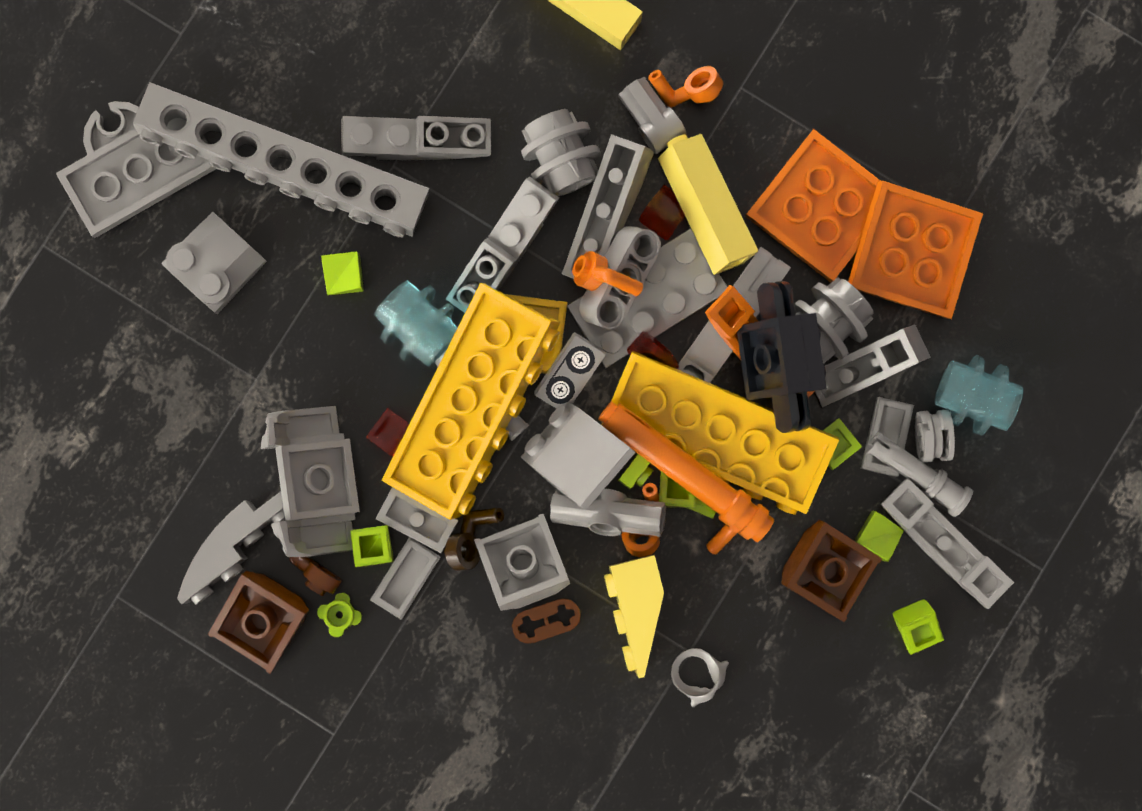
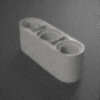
(633, 263)

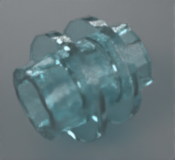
(416, 322)
(979, 395)

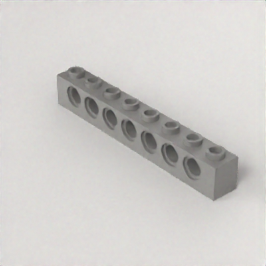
(162, 105)

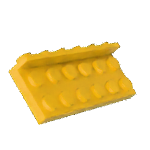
(471, 402)
(728, 433)

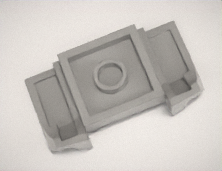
(314, 481)

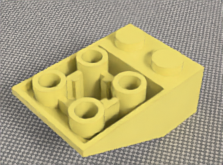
(639, 600)

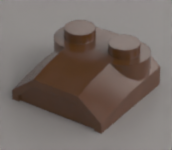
(829, 569)
(259, 619)

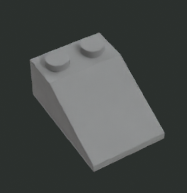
(576, 454)

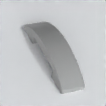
(945, 544)

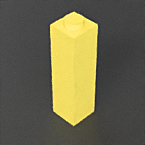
(607, 18)
(707, 203)

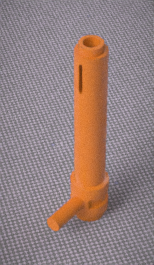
(732, 505)

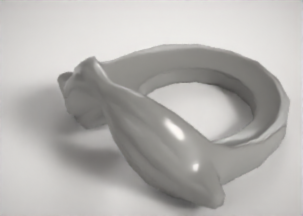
(716, 669)

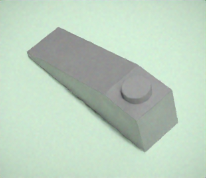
(611, 198)

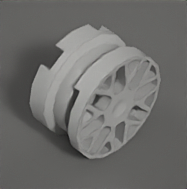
(934, 436)

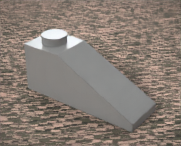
(872, 364)

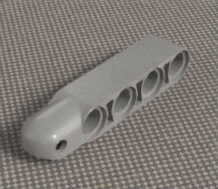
(709, 349)

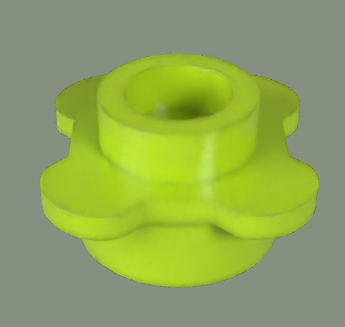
(329, 611)

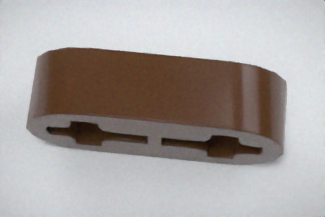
(549, 629)

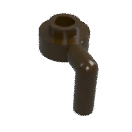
(460, 547)

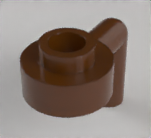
(319, 578)

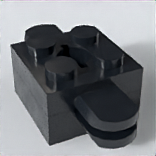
(782, 357)

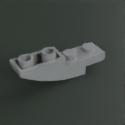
(416, 138)
(506, 242)
(221, 553)

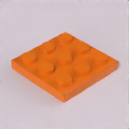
(817, 205)
(914, 249)

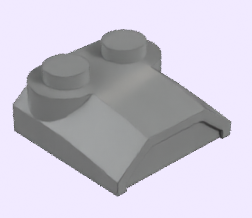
(213, 262)
(522, 564)

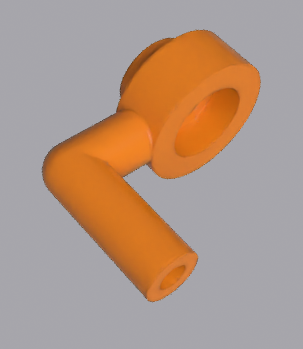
(700, 86)
(593, 269)
(629, 539)

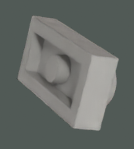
(416, 520)

